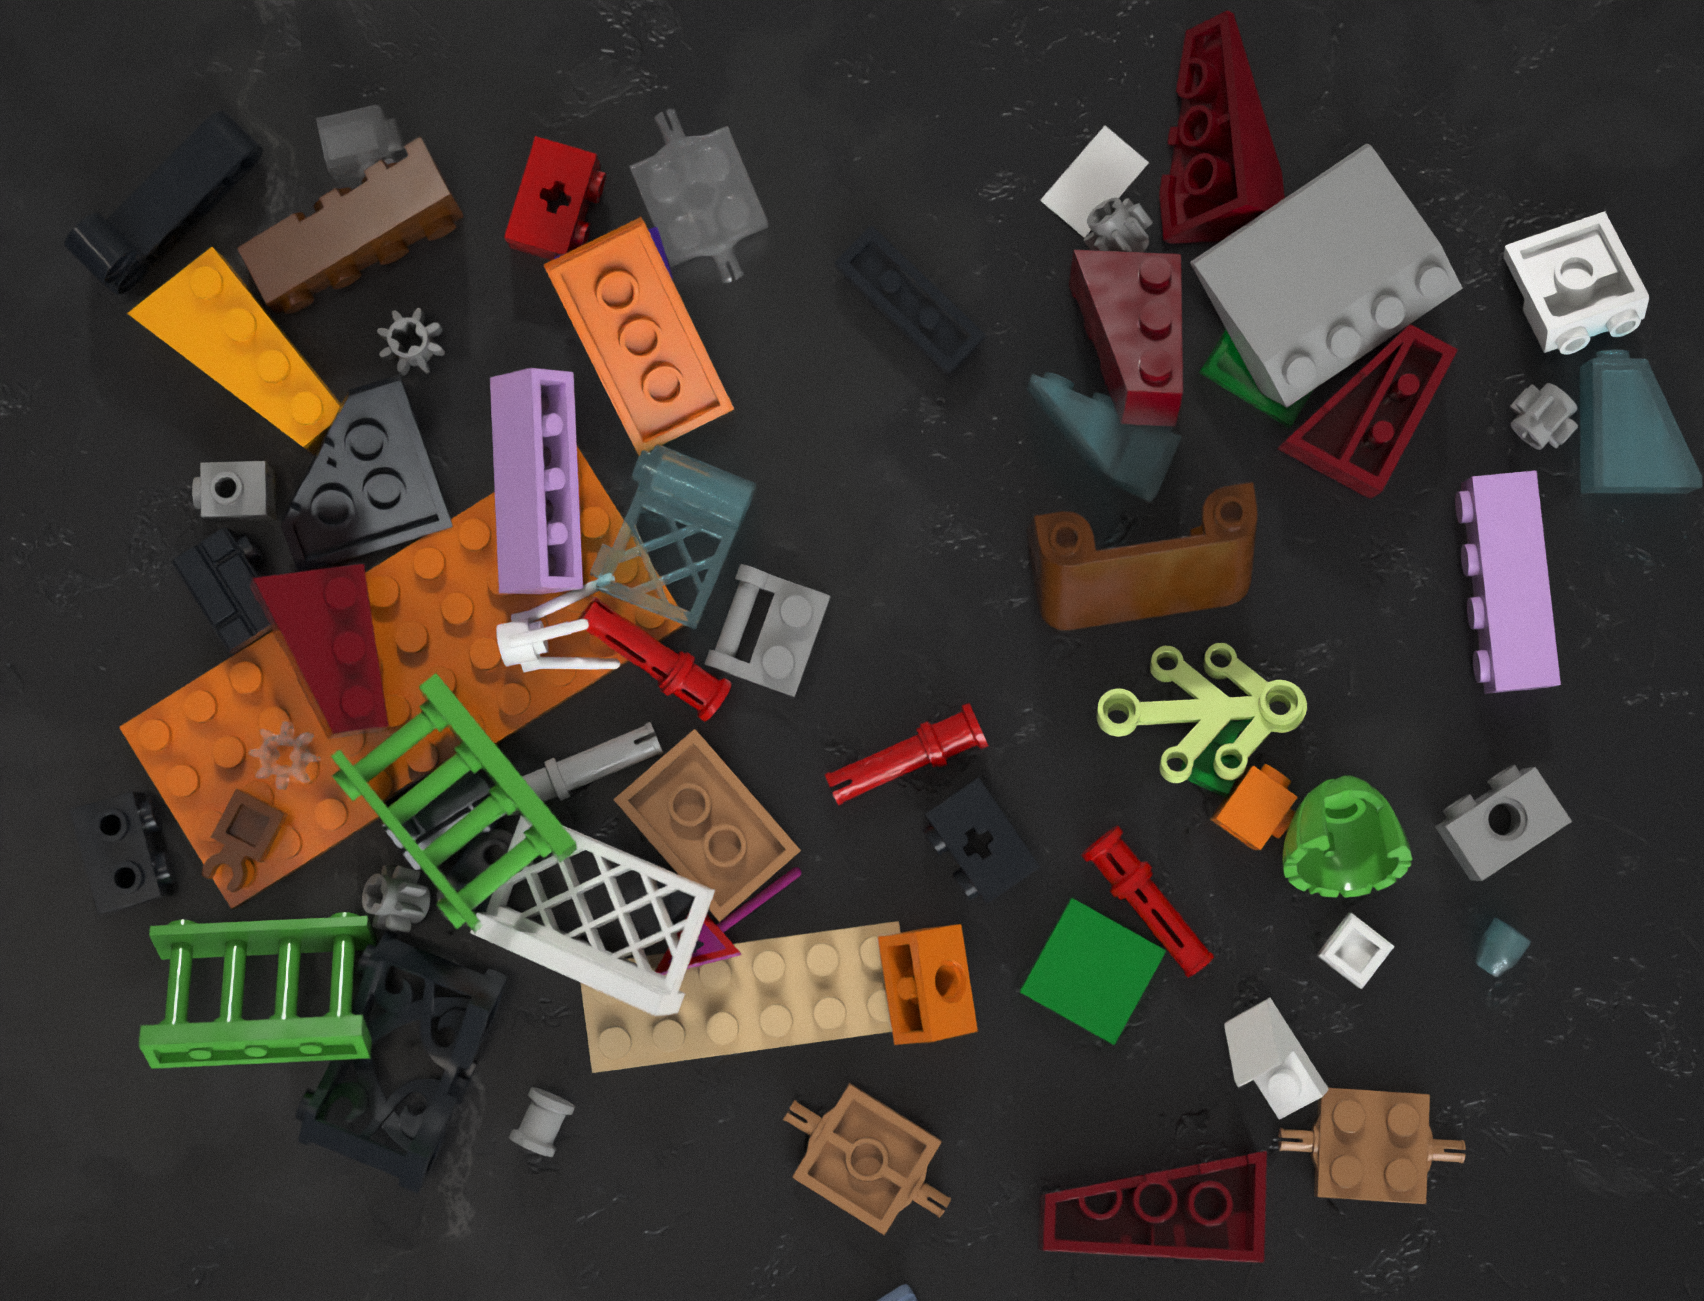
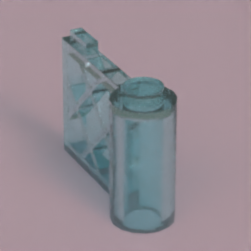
(683, 492)

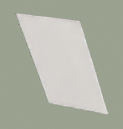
(1096, 175)

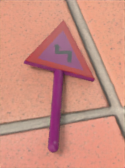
(712, 942)

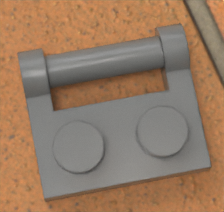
(785, 635)

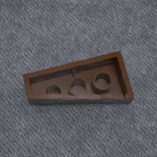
(352, 230)

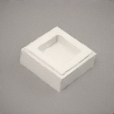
(1355, 950)

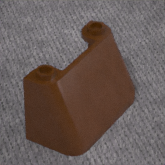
(1145, 580)

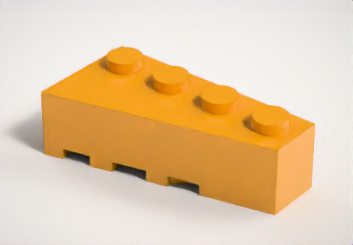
(234, 340)

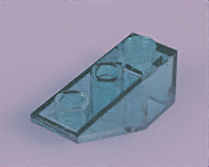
(1119, 454)

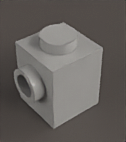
(236, 491)

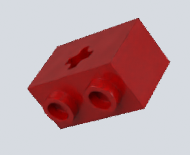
(549, 171)

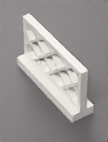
(589, 960)

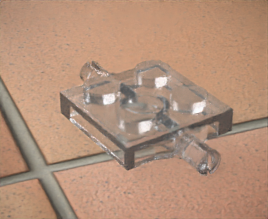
(699, 196)

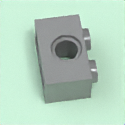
(1533, 815)

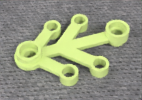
(1209, 708)

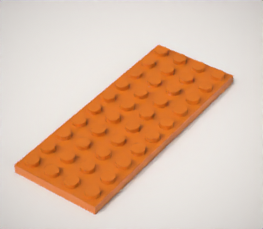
(430, 615)

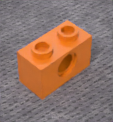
(927, 984)

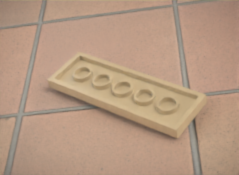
(764, 999)

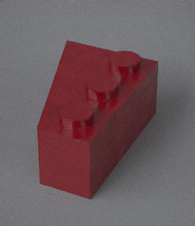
(1136, 326)
(1374, 415)
(331, 644)

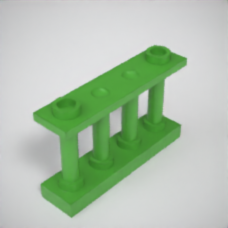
(472, 754)
(284, 1034)

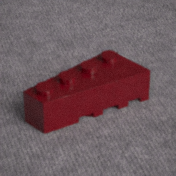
(1175, 1213)

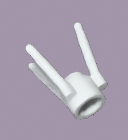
(525, 640)

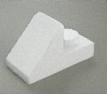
(1270, 1054)

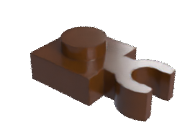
(247, 831)

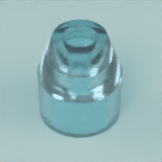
(1500, 948)

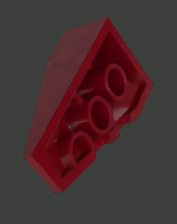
(1223, 149)

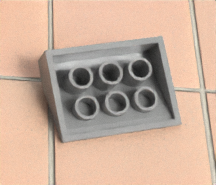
(1325, 276)

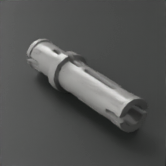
(593, 764)

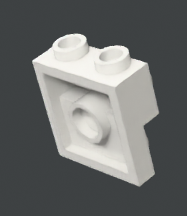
(1577, 284)

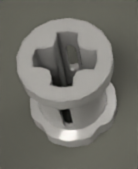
(542, 1122)

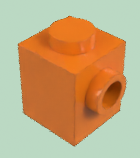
(1257, 807)

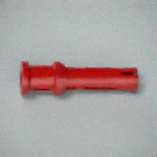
(673, 671)
(931, 745)
(1125, 882)

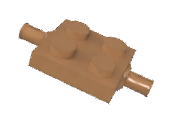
(1372, 1145)
(867, 1159)

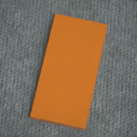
(639, 336)

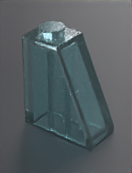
(1629, 431)

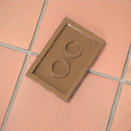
(707, 823)

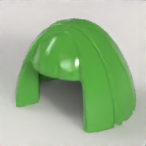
(1345, 841)

